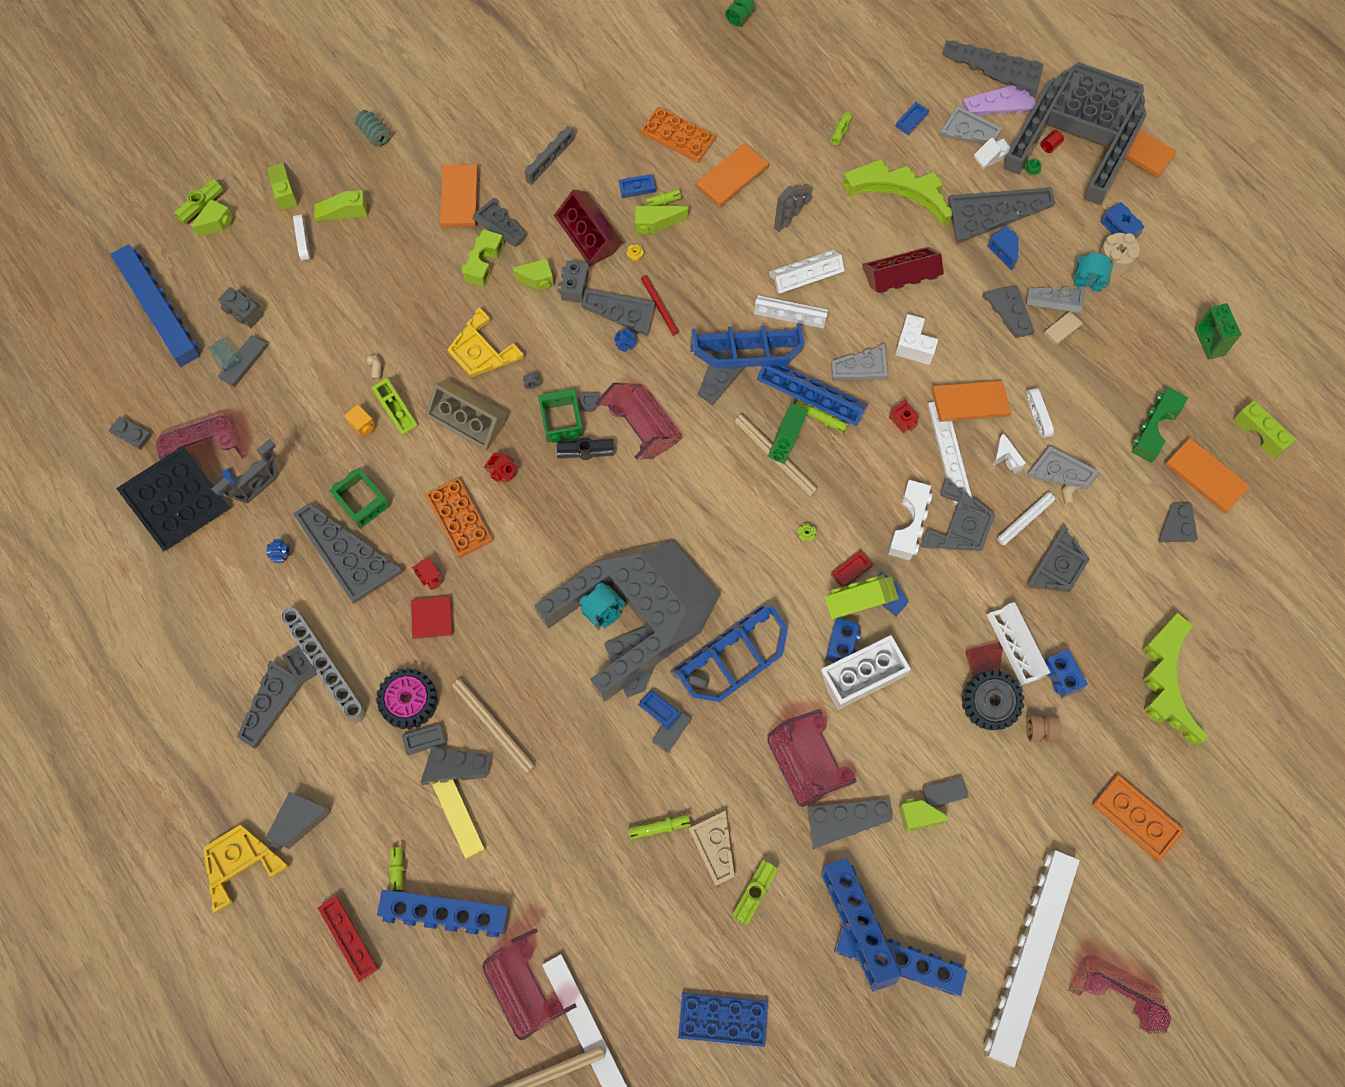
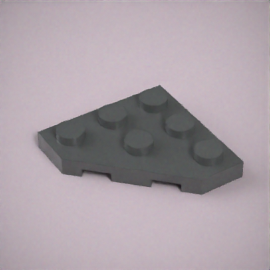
(790, 204)
(619, 647)

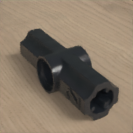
(597, 448)

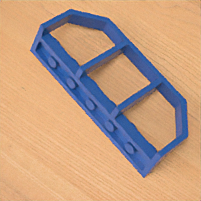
(747, 340)
(730, 637)

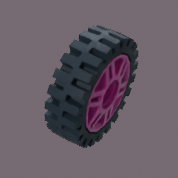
(398, 686)

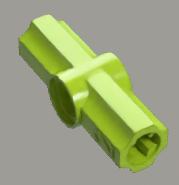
(197, 201)
(762, 881)

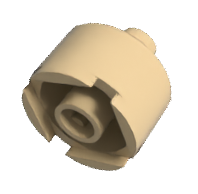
(1122, 250)

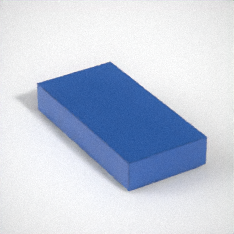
(912, 118)
(659, 709)

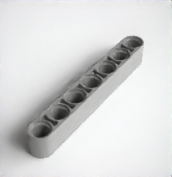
(318, 656)

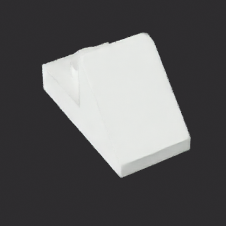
(991, 152)
(1007, 452)

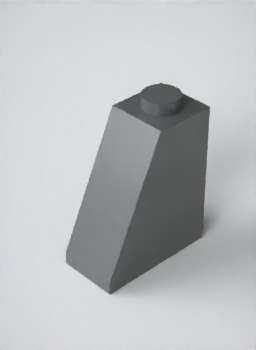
(294, 821)

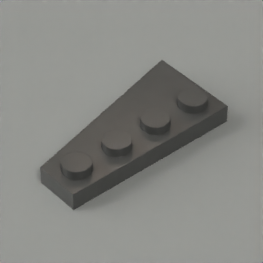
(624, 310)
(838, 821)

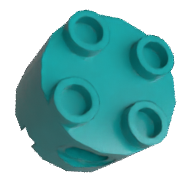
(1093, 271)
(602, 606)

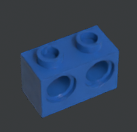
(838, 640)
(1069, 671)

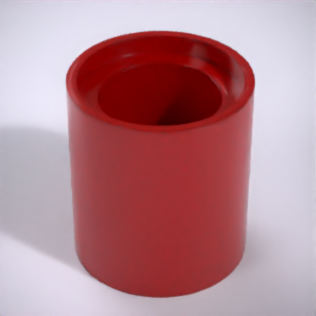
(1052, 141)

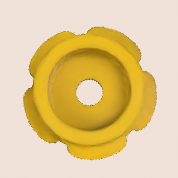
(635, 256)

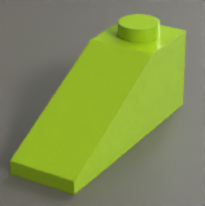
(281, 186)
(342, 206)
(656, 218)
(393, 406)

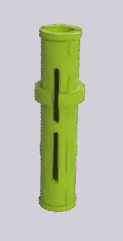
(824, 417)
(668, 824)

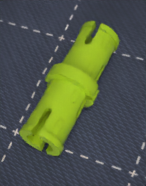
(841, 128)
(663, 198)
(396, 869)

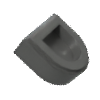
(588, 400)
(697, 682)

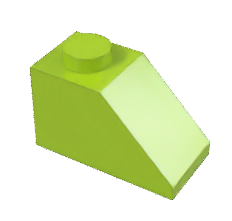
(212, 219)
(534, 274)
(920, 815)

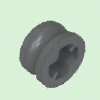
(531, 380)

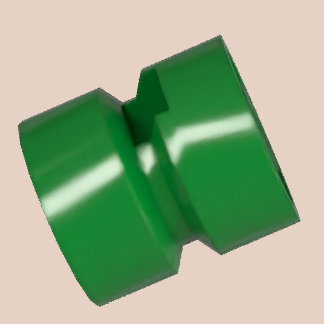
(739, 11)

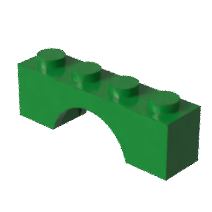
(1151, 442)

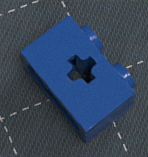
(1121, 220)

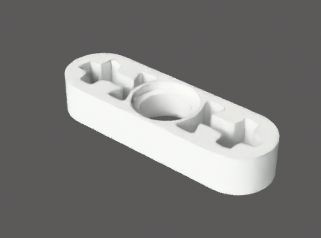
(301, 237)
(1039, 413)

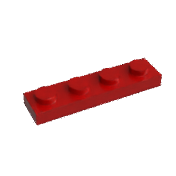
(348, 938)

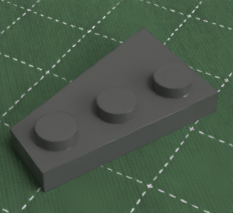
(497, 221)
(1012, 310)
(718, 380)
(453, 764)

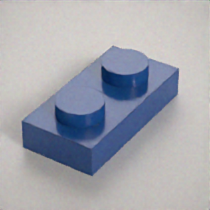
(636, 186)

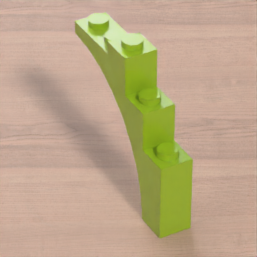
(902, 182)
(1168, 703)

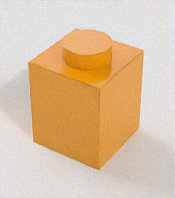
(359, 421)

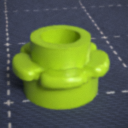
(807, 537)

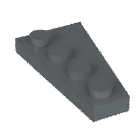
(271, 699)

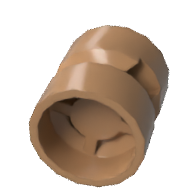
(1046, 728)

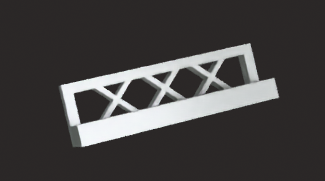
(807, 271)
(790, 311)
(1021, 642)

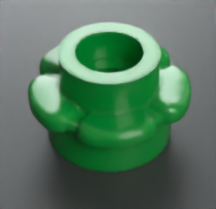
(1033, 166)

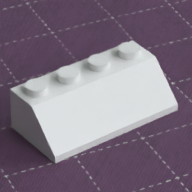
(865, 672)

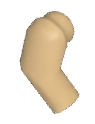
(376, 366)
(1067, 492)

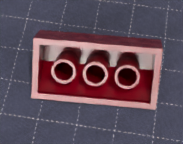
(587, 227)
(903, 269)

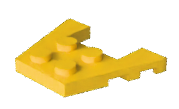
(474, 352)
(231, 856)

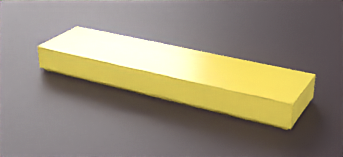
(459, 818)

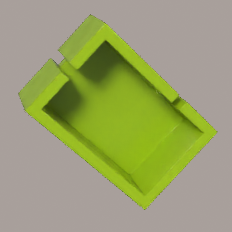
(861, 596)

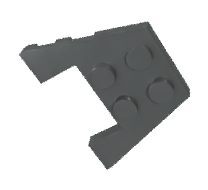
(254, 480)
(969, 524)

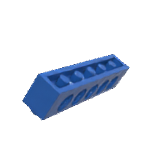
(813, 393)
(391, 899)
(955, 973)
(877, 975)

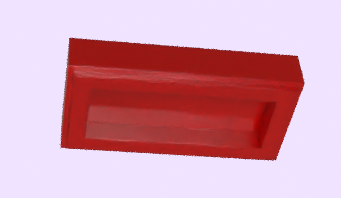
(852, 569)

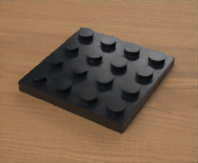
(173, 498)

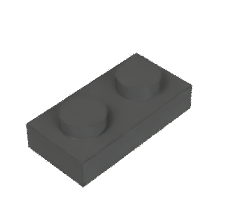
(130, 433)
(299, 665)

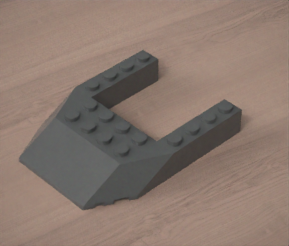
(1089, 106)
(662, 592)

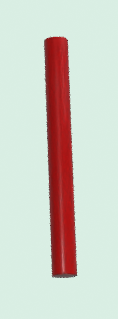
(659, 305)

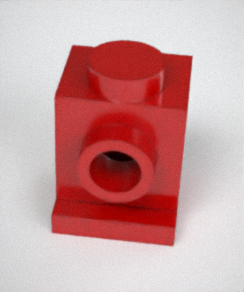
(902, 422)
(428, 574)

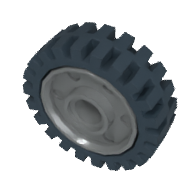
(1008, 699)

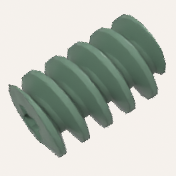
(372, 127)

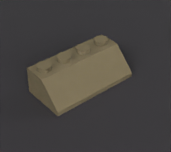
(465, 413)

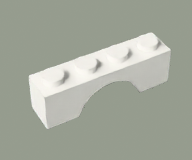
(915, 500)

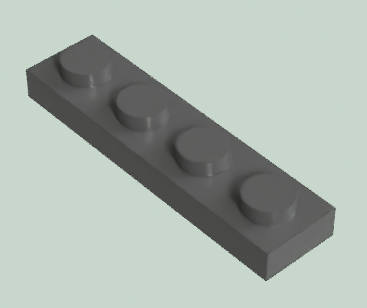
(549, 155)

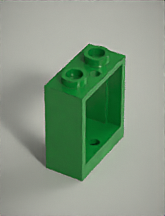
(1207, 330)
(558, 399)
(787, 433)
(370, 511)

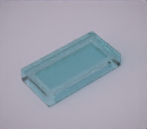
(224, 354)

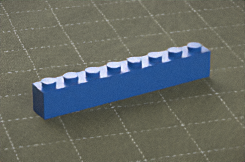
(155, 306)

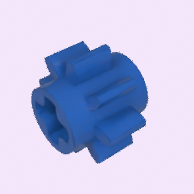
(625, 339)
(278, 550)

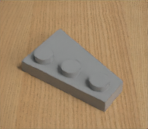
(969, 127)
(1057, 299)
(863, 366)
(1063, 469)

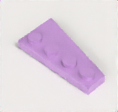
(1000, 101)

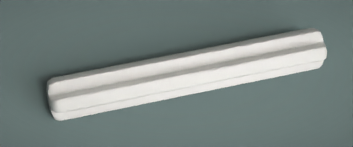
(1026, 518)

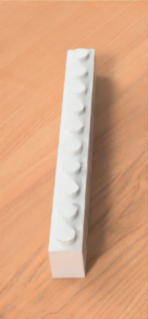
(1031, 959)

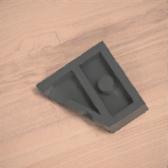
(1179, 525)

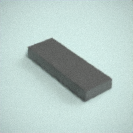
(247, 355)

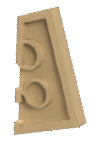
(714, 847)

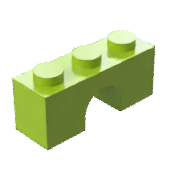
(486, 245)
(1275, 437)

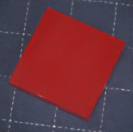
(431, 617)

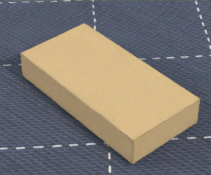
(1063, 328)

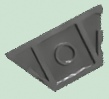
(1060, 565)

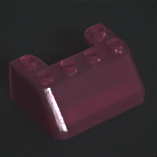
(217, 425)

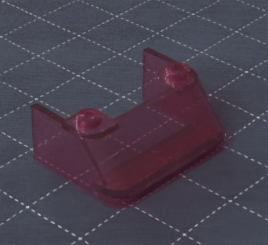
(643, 415)
(518, 989)

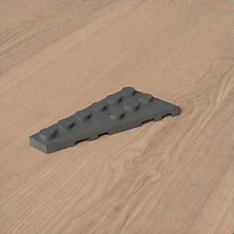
(1000, 66)
(987, 211)
(351, 560)

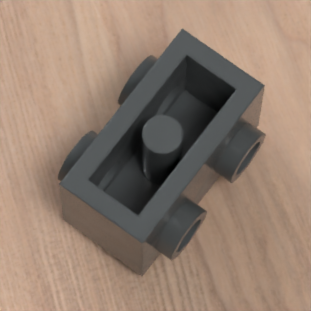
(574, 281)
(240, 307)

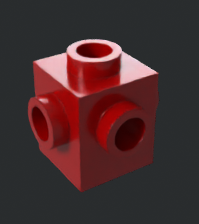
(501, 467)

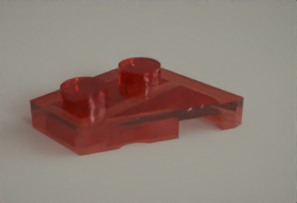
(985, 658)

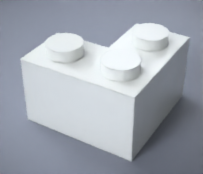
(914, 344)

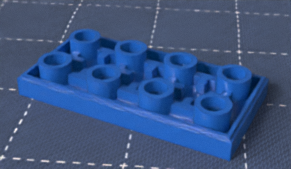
(723, 1019)

